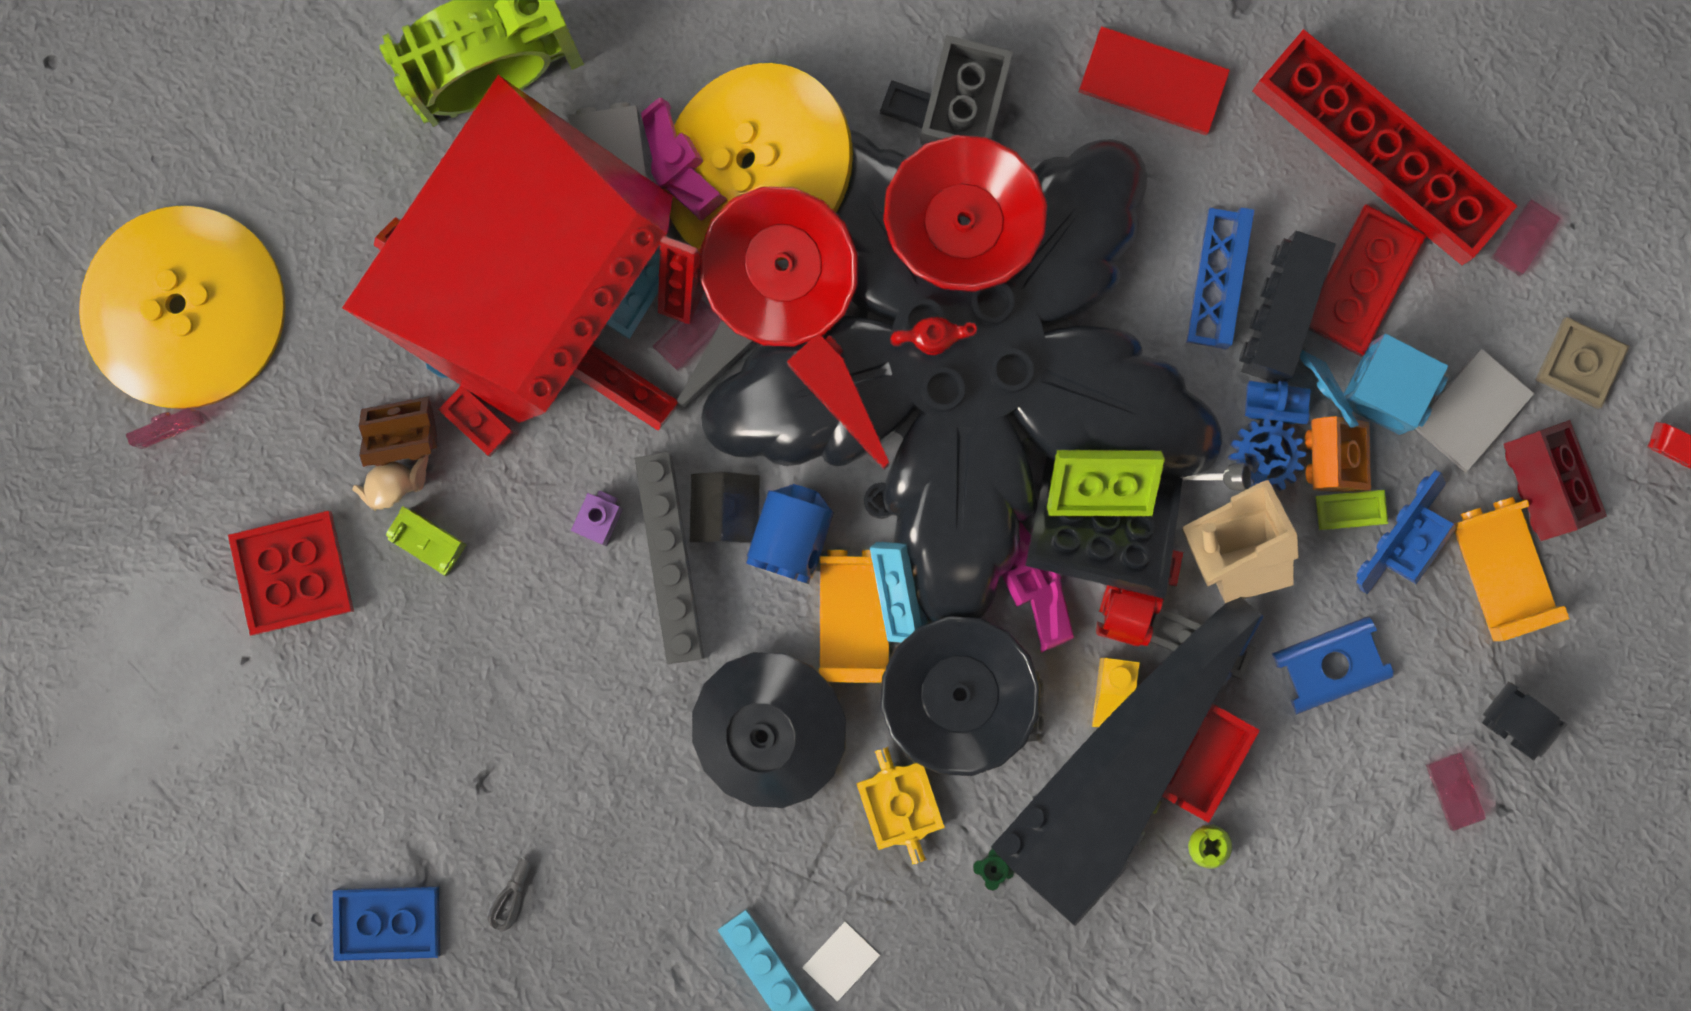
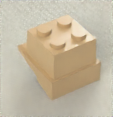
(1245, 544)

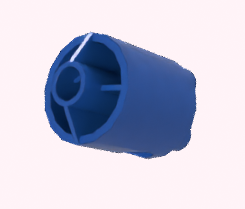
(791, 532)

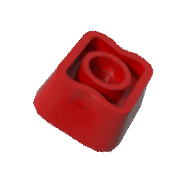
(1671, 443)

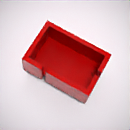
(1211, 763)

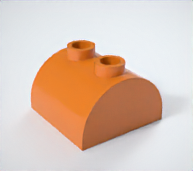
(1338, 455)

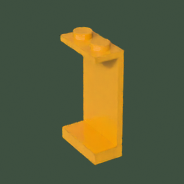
(1506, 570)
(851, 620)

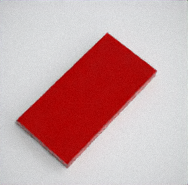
(1154, 80)
(1364, 279)

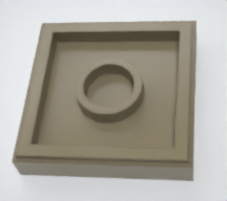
(1582, 363)

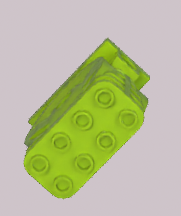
(463, 45)

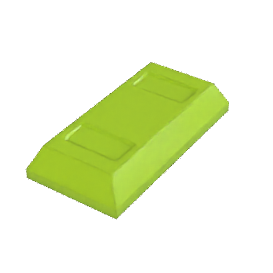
(1351, 510)

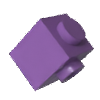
(597, 517)

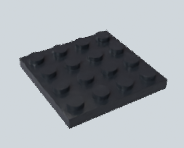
(1108, 549)

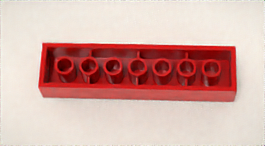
(1384, 148)

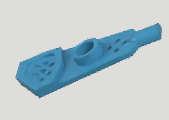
(1329, 386)

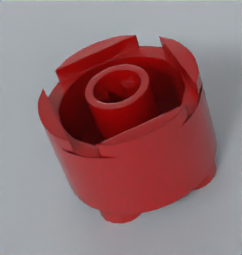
(1127, 616)

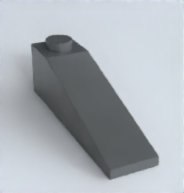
(718, 357)

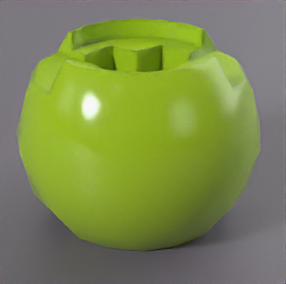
(1223, 846)

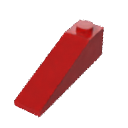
(679, 280)
(828, 378)

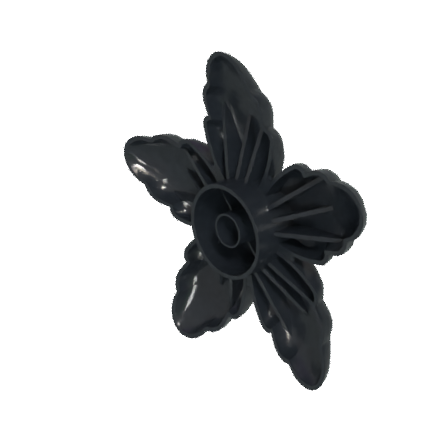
(966, 411)

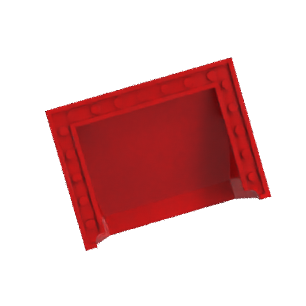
(513, 254)

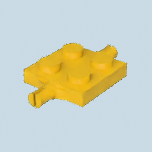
(900, 805)

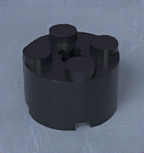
(1524, 720)

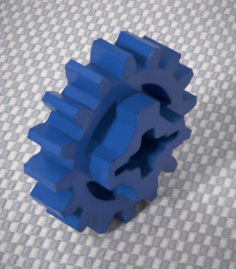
(1273, 442)

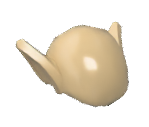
(391, 482)

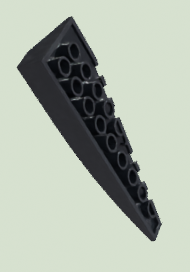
(1094, 809)

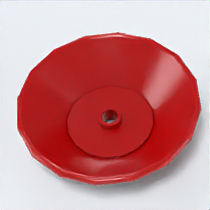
(973, 181)
(744, 275)

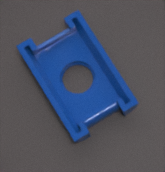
(1306, 659)

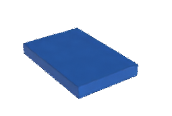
(386, 923)

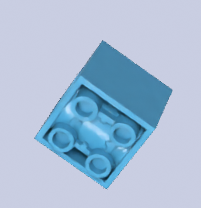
(1395, 385)

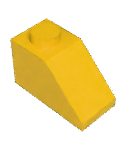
(1114, 684)

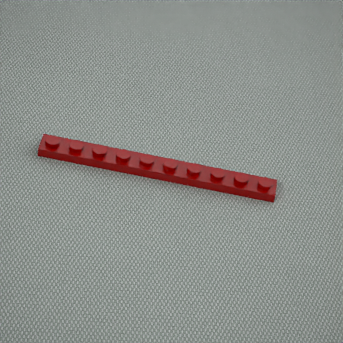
(606, 375)

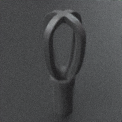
(516, 885)

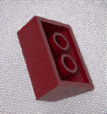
(1554, 481)

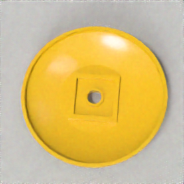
(779, 116)
(228, 318)

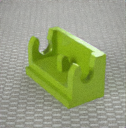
(425, 540)

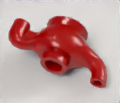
(933, 335)

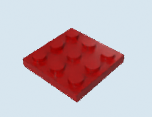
(290, 573)

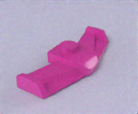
(675, 162)
(1045, 594)

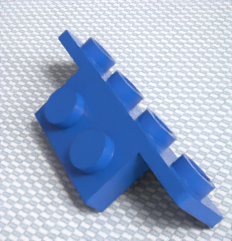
(1413, 540)

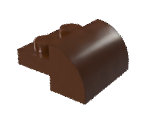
(397, 432)

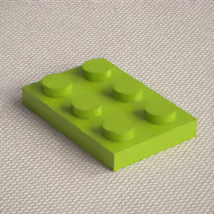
(1104, 483)

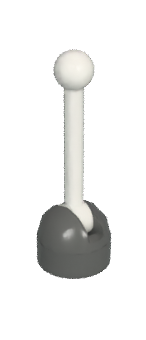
(1235, 476)

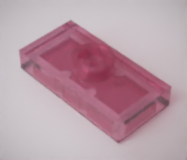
(1525, 237)
(685, 340)
(164, 427)
(1455, 791)

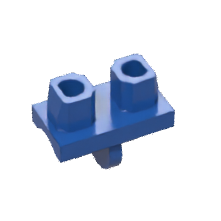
(1277, 402)

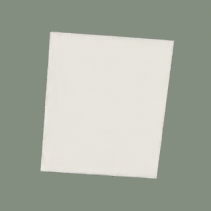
(841, 961)

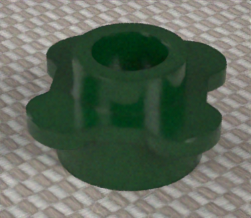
(991, 879)

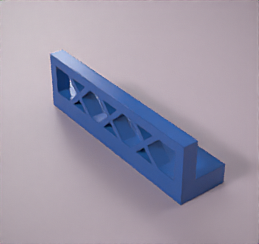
(1233, 278)

